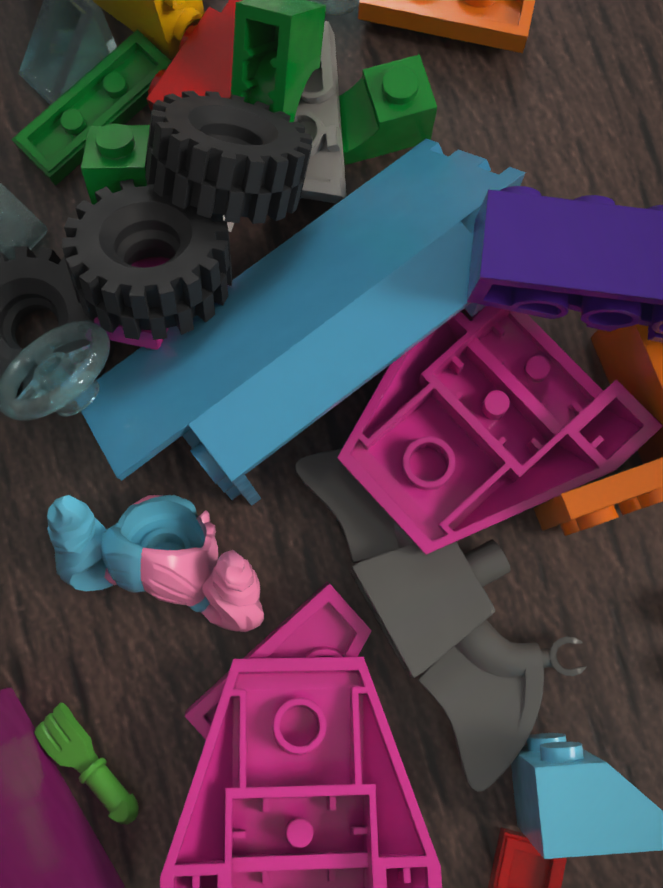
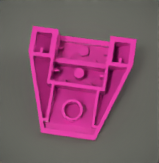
(486, 428)
(300, 787)

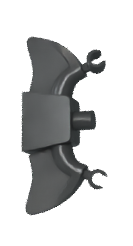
(438, 624)

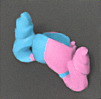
(156, 550)

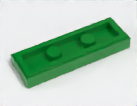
(104, 96)

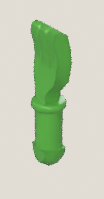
(72, 747)

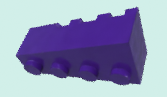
(569, 255)

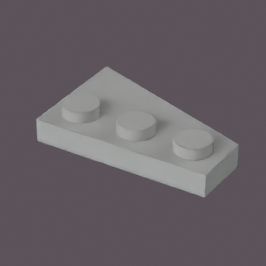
(321, 117)

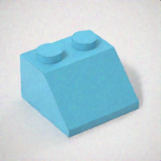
(579, 803)

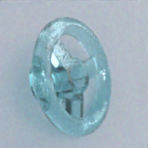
(60, 380)

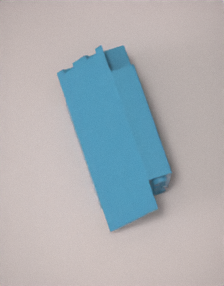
(304, 323)

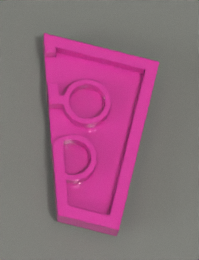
(317, 628)

